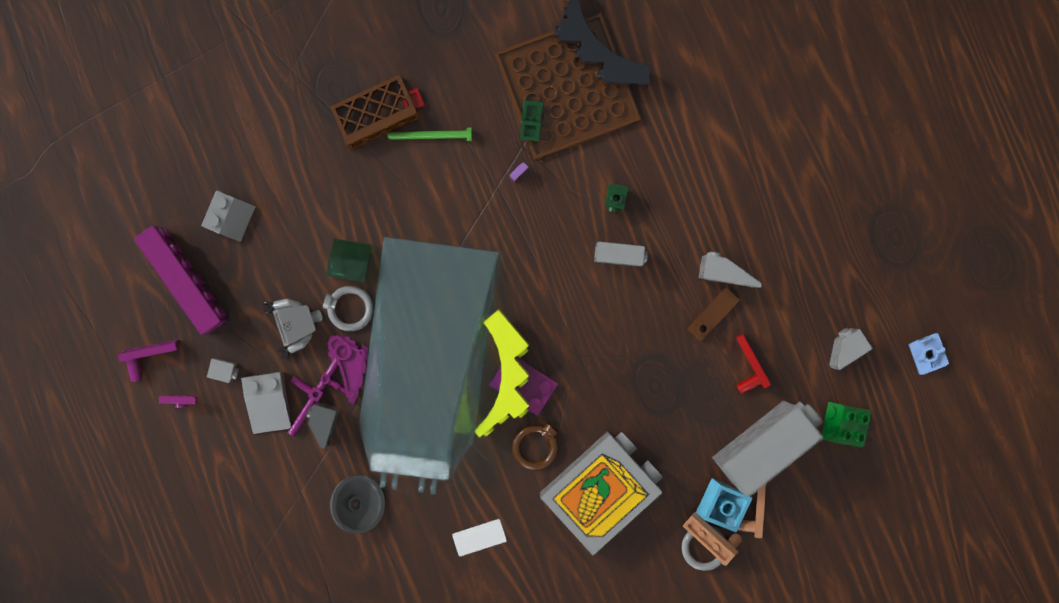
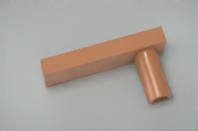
(756, 526)
(712, 540)

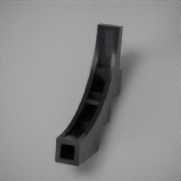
(615, 68)

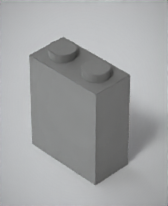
(620, 254)

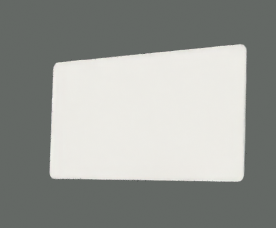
(479, 537)

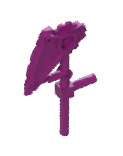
(352, 367)

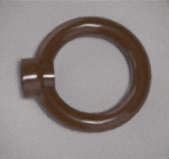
(549, 433)

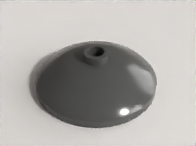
(367, 508)

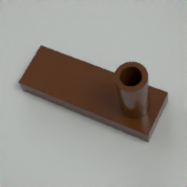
(713, 314)

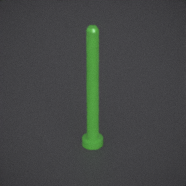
(431, 135)

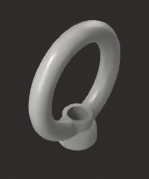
(330, 303)
(691, 561)

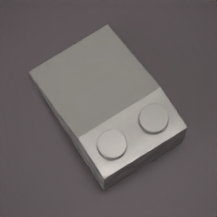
(720, 269)
(266, 402)

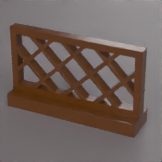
(379, 127)

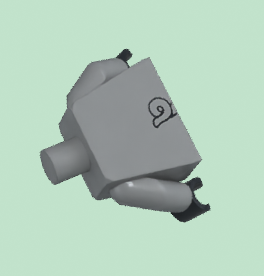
(294, 323)

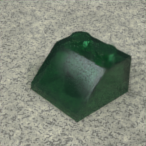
(349, 260)

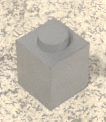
(222, 370)

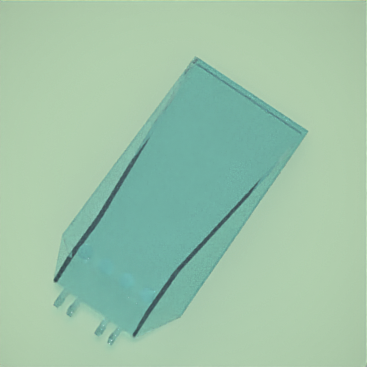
(425, 358)

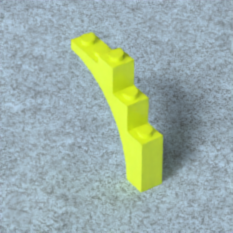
(510, 400)

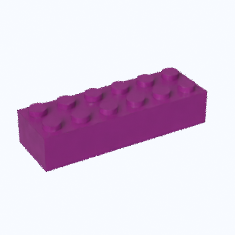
(180, 279)

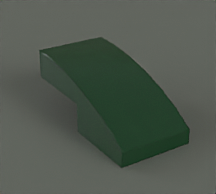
(531, 120)

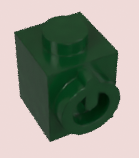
(615, 197)

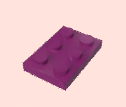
(535, 391)

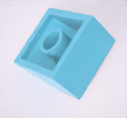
(723, 505)

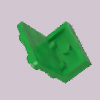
(846, 424)

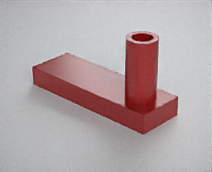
(760, 377)

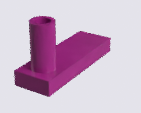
(131, 356)

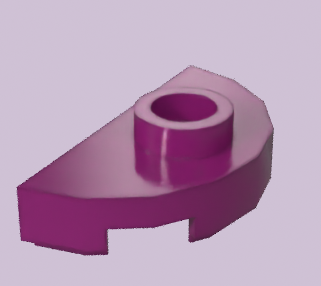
(178, 400)

